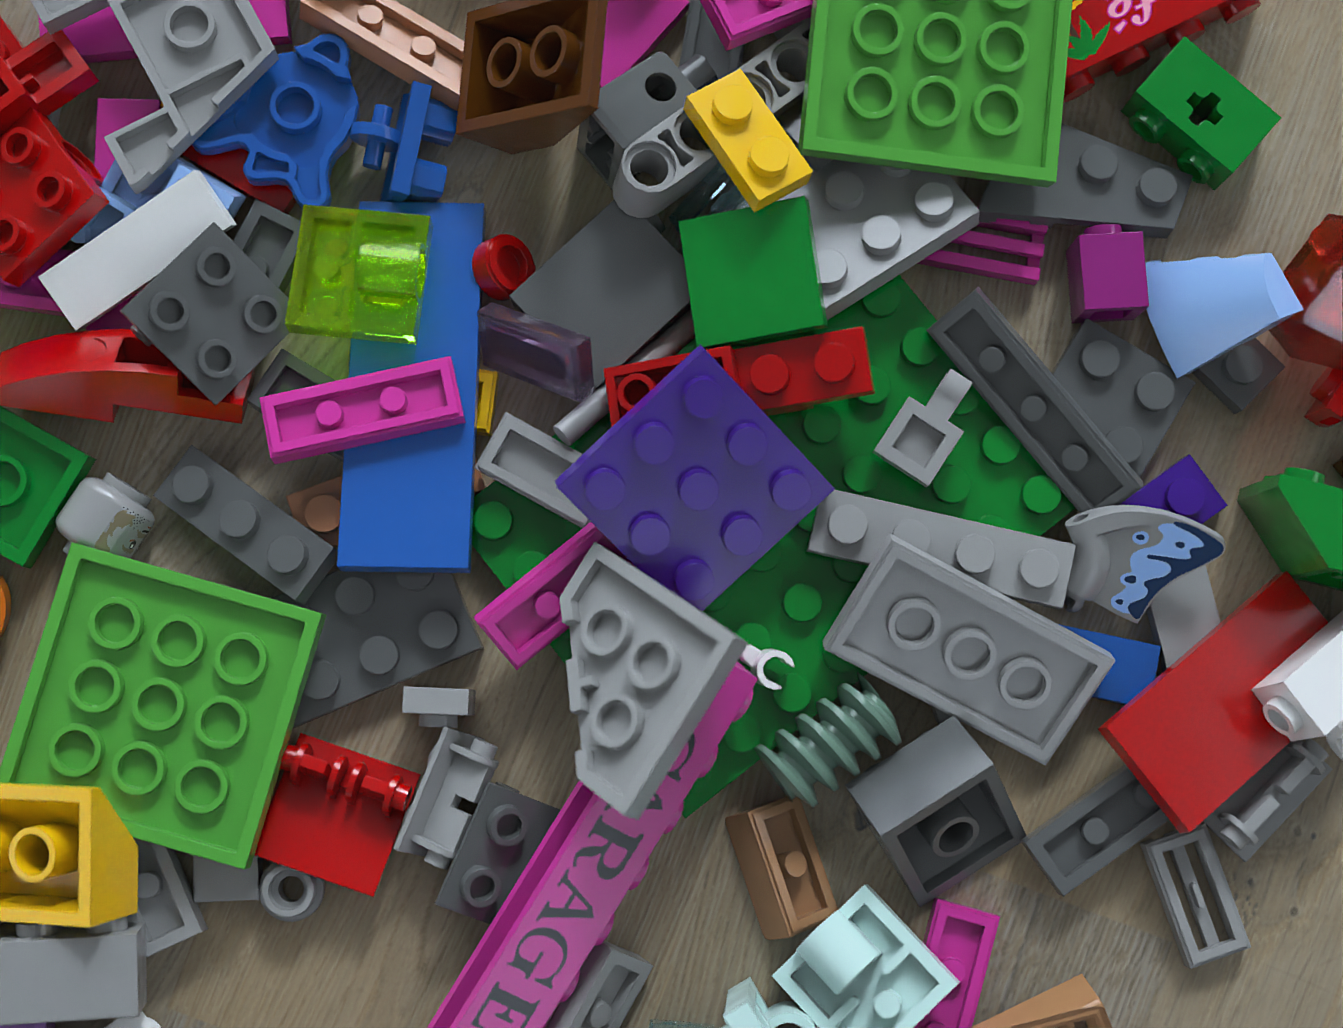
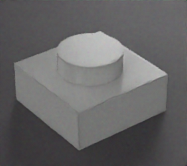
(438, 705)

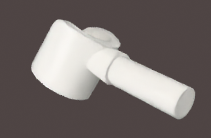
(756, 659)

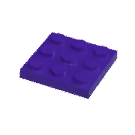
(694, 482)

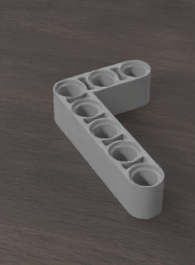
(683, 168)

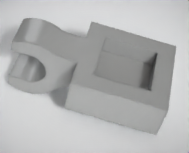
(921, 434)

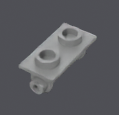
(455, 769)
(1269, 797)

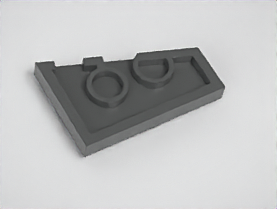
(1095, 187)

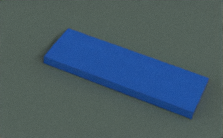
(414, 494)

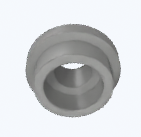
(281, 906)

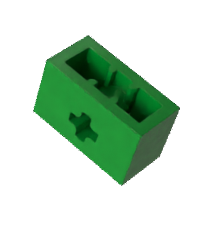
(1230, 114)

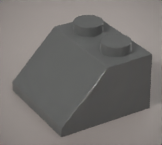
(937, 810)

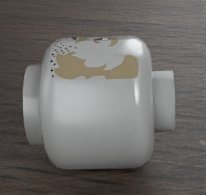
(106, 516)

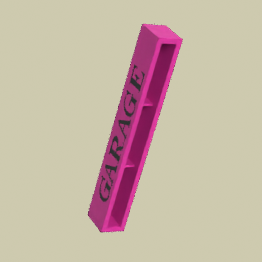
(574, 887)

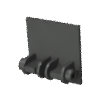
(211, 313)
(494, 851)

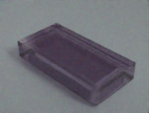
(536, 351)

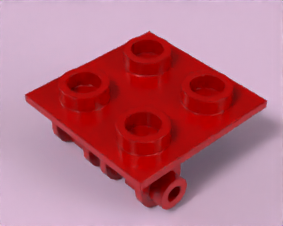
(336, 814)

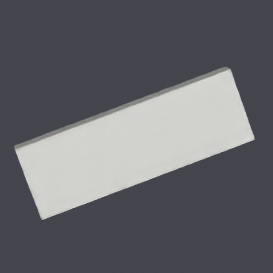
(134, 250)

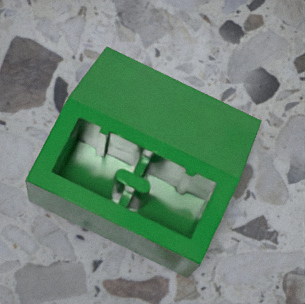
(1299, 524)

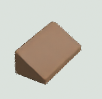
(781, 867)

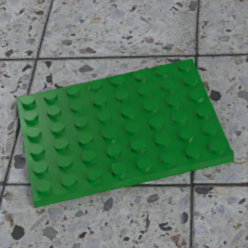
(793, 594)

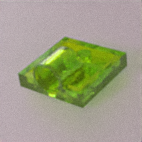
(359, 274)

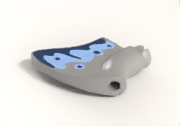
(1132, 555)

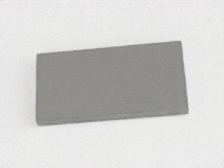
(967, 650)

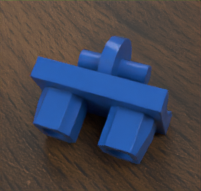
(416, 120)

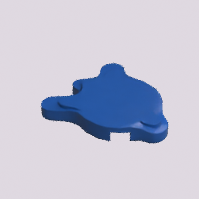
(293, 121)

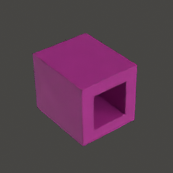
(1107, 275)

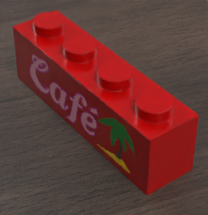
(1123, 32)

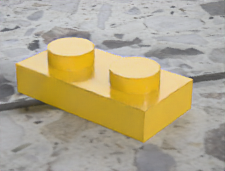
(747, 140)

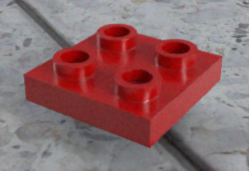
(44, 195)

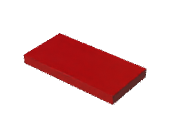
(1199, 723)

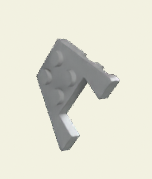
(195, 56)

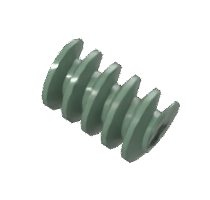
(830, 742)

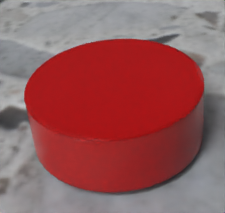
(502, 265)

